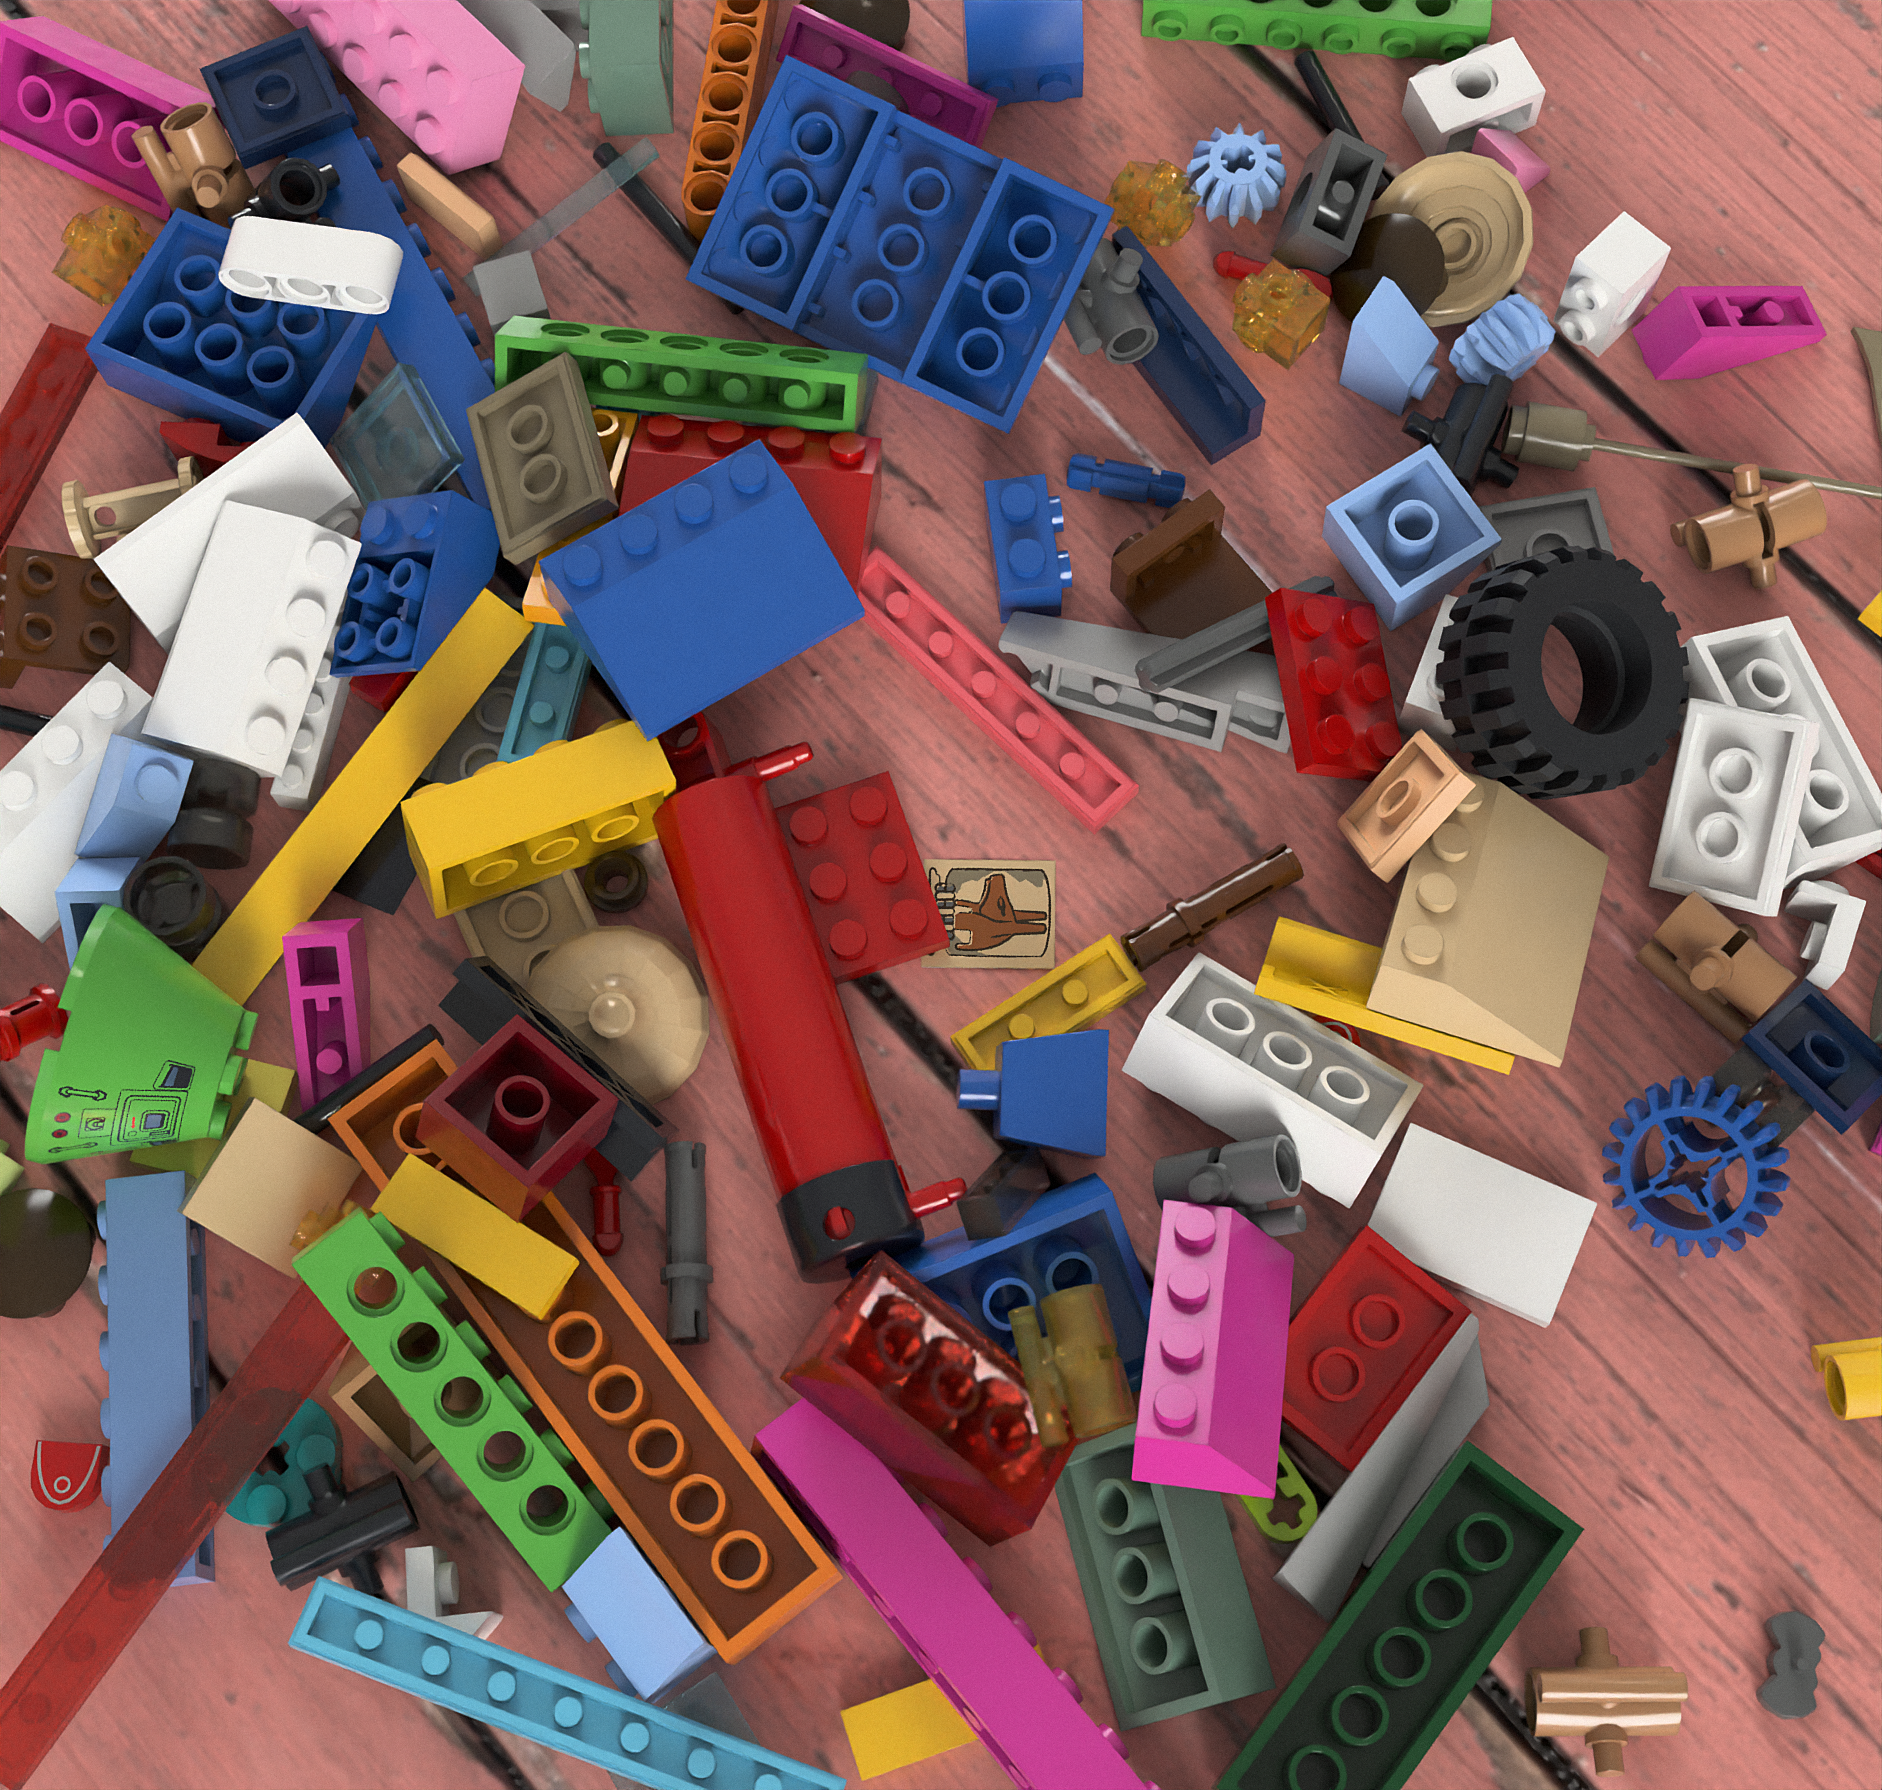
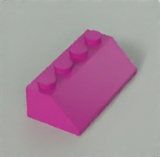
(81, 104)
(1214, 1354)

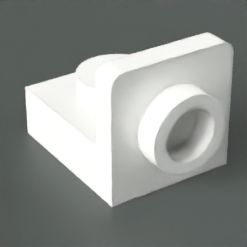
(1832, 930)

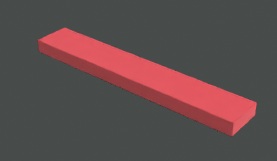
(992, 694)

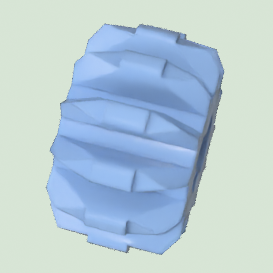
(1236, 175)
(1502, 341)

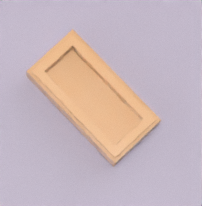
(449, 206)

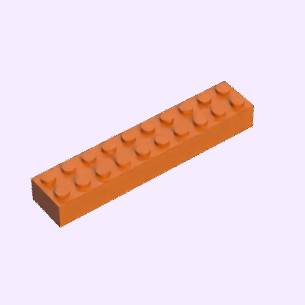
(621, 1404)

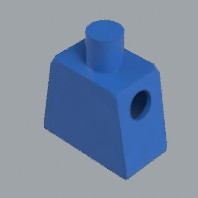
(1045, 1092)

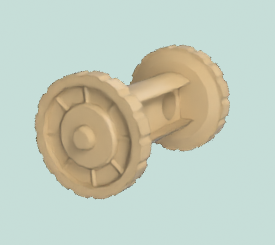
(130, 505)

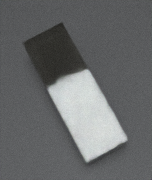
(1003, 1194)

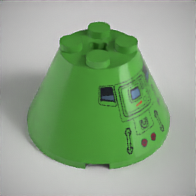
(141, 1050)

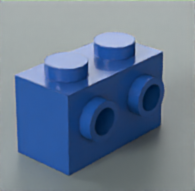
(1023, 546)

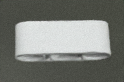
(311, 265)

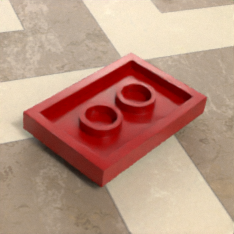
(1333, 684)
(862, 878)
(1362, 1346)

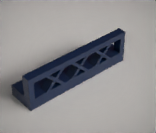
(1191, 367)

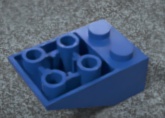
(412, 580)

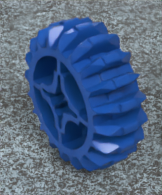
(1704, 1190)

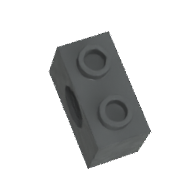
(1329, 204)

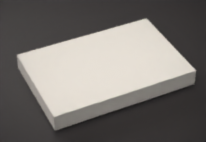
(1734, 805)
(1481, 1224)

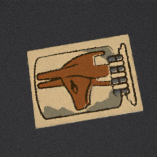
(994, 913)

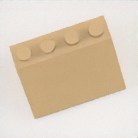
(1493, 926)

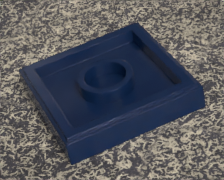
(276, 97)

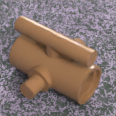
(200, 165)
(1752, 526)
(1715, 966)
(1603, 1701)

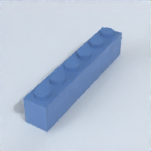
(152, 1342)

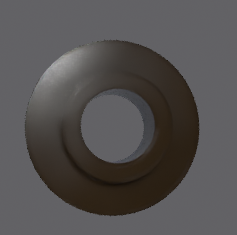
(609, 866)

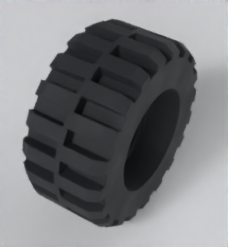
(1625, 659)

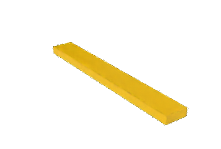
(363, 796)

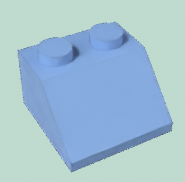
(1409, 536)
(636, 1619)

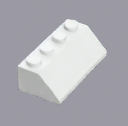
(278, 473)
(252, 638)
(1771, 672)
(50, 791)
(1255, 1074)

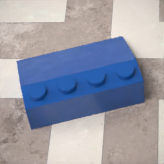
(221, 354)
(701, 589)
(1060, 1243)

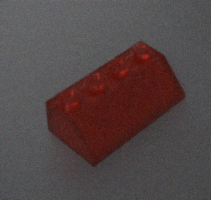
(930, 1400)

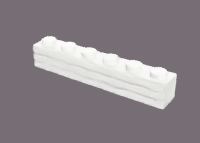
(316, 735)

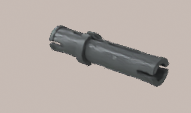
(686, 1255)

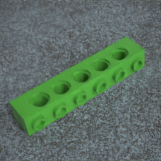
(1340, 26)
(693, 373)
(549, 1544)

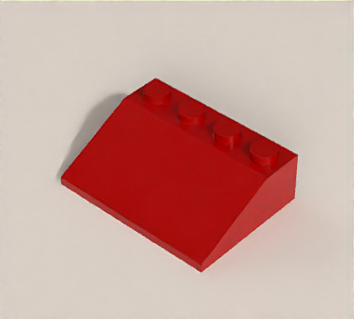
(831, 472)

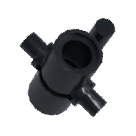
(291, 193)
(1469, 432)
(341, 1531)

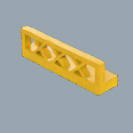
(1334, 980)

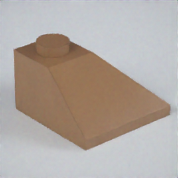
(379, 1412)

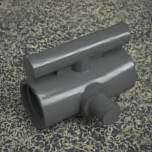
(1109, 308)
(1238, 1177)

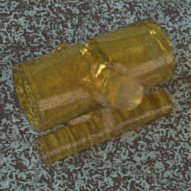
(1073, 1365)

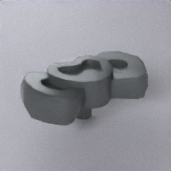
(1791, 1665)

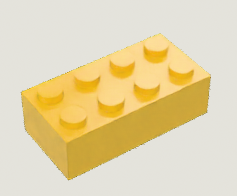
(536, 815)

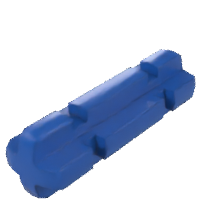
(1125, 480)

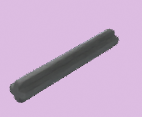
(1215, 643)

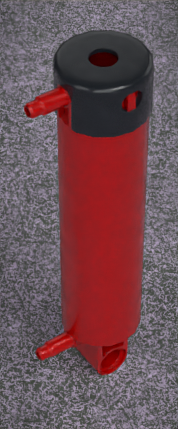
(783, 1013)

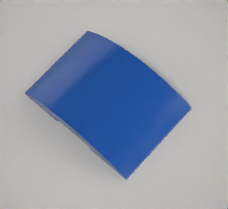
(899, 244)

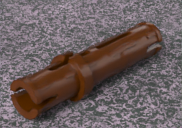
(1190, 919)

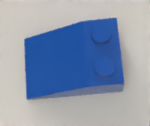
(1024, 49)

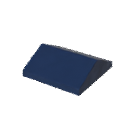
(1820, 1055)

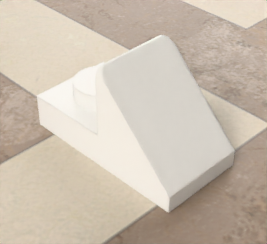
(435, 1585)

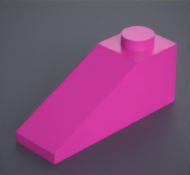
(1724, 327)
(328, 1003)

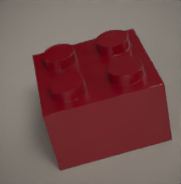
(516, 1118)

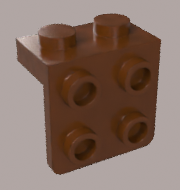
(1184, 572)
(59, 615)

